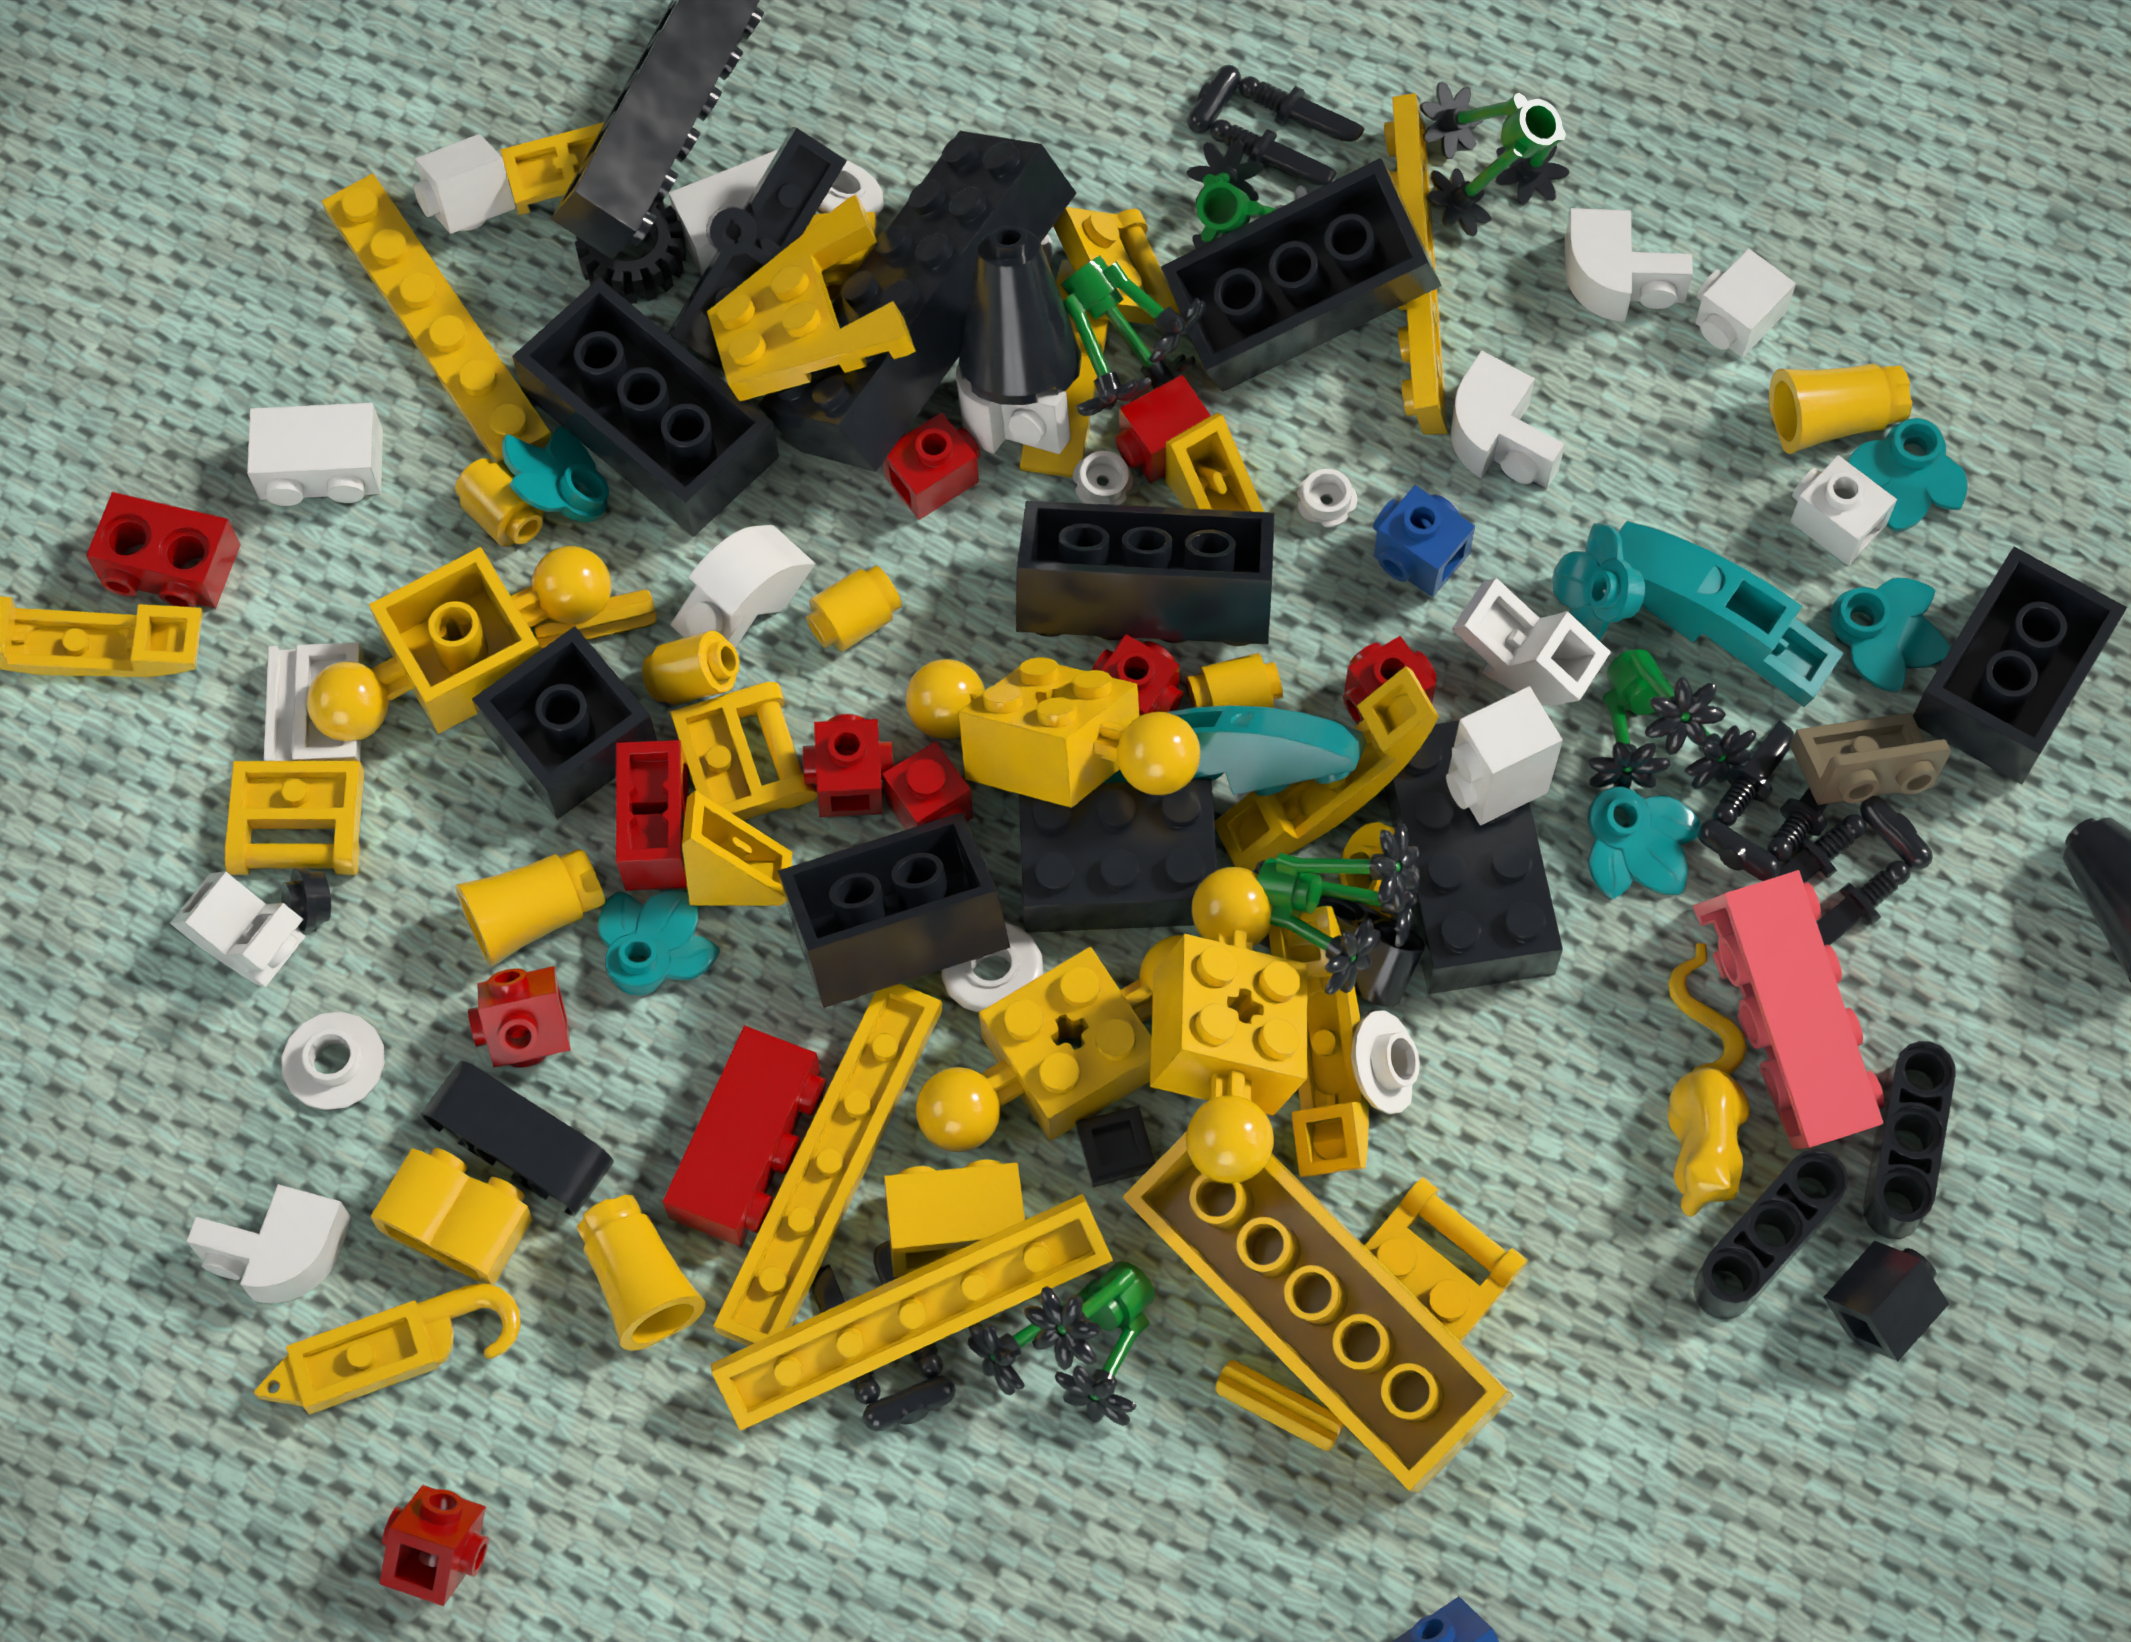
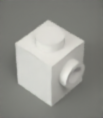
(463, 184)
(1742, 303)
(1841, 509)

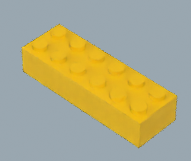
(1325, 1310)

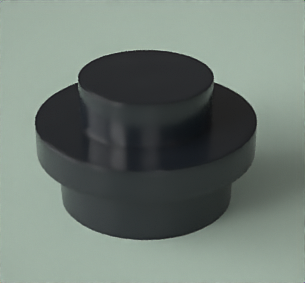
(308, 897)

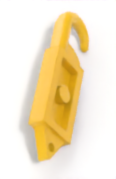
(383, 1349)

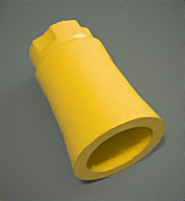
(1836, 403)
(529, 902)
(637, 1274)

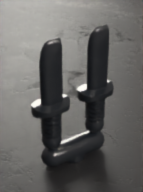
(1217, 93)
(1751, 783)
(1861, 903)
(907, 1404)

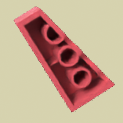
(1794, 1008)

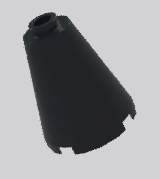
(1016, 323)
(2101, 867)

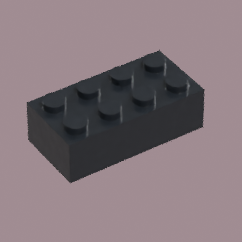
(1302, 275)
(646, 406)
(1145, 573)
(1480, 886)

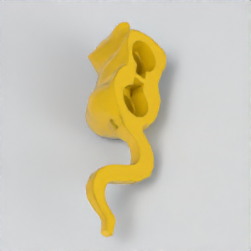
(1707, 1105)

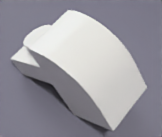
(1609, 275)
(1035, 424)
(1489, 424)
(740, 578)
(1522, 650)
(240, 927)
(288, 1255)

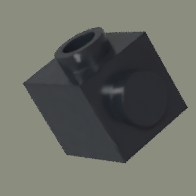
(1887, 1299)

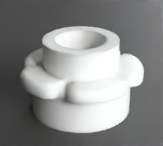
(1105, 465)
(1330, 484)

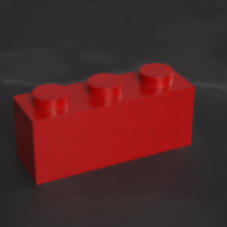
(745, 1137)

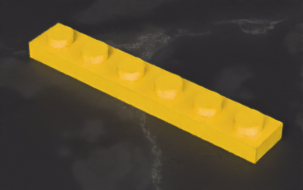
(434, 317)
(1421, 339)
(829, 1165)
(910, 1312)

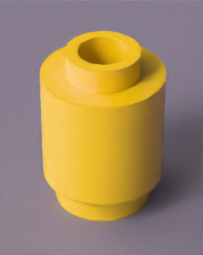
(494, 505)
(853, 608)
(691, 668)
(1237, 683)

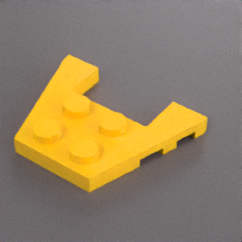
(783, 320)

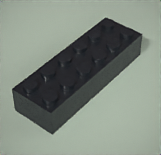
(928, 272)

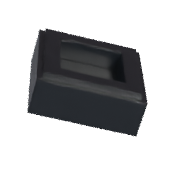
(1115, 1146)

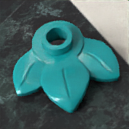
(557, 477)
(1912, 478)
(1599, 582)
(1898, 632)
(1646, 849)
(657, 930)

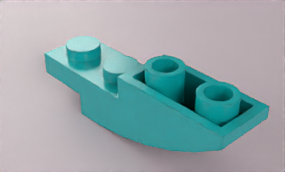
(1732, 607)
(1269, 747)

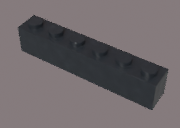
(655, 121)

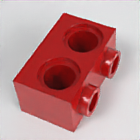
(169, 540)
(651, 814)

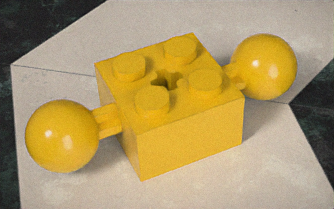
(455, 639)
(1052, 730)
(1229, 1027)
(1058, 1084)

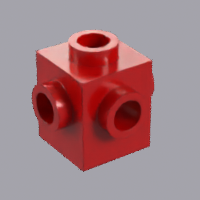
(1379, 663)
(1148, 667)
(847, 765)
(520, 1017)
(433, 1544)

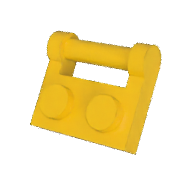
(1097, 233)
(721, 757)
(294, 798)
(1428, 1275)

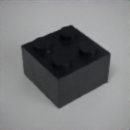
(562, 721)

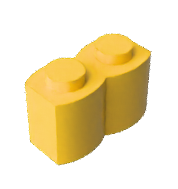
(453, 1215)

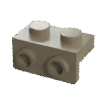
(1868, 758)

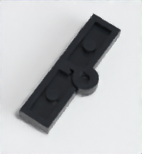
(758, 232)

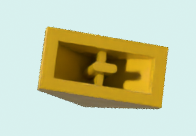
(1208, 469)
(729, 858)

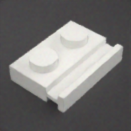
(288, 726)

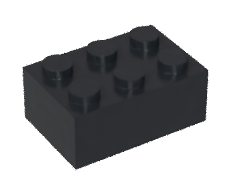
(2017, 664)
(1116, 858)
(894, 909)

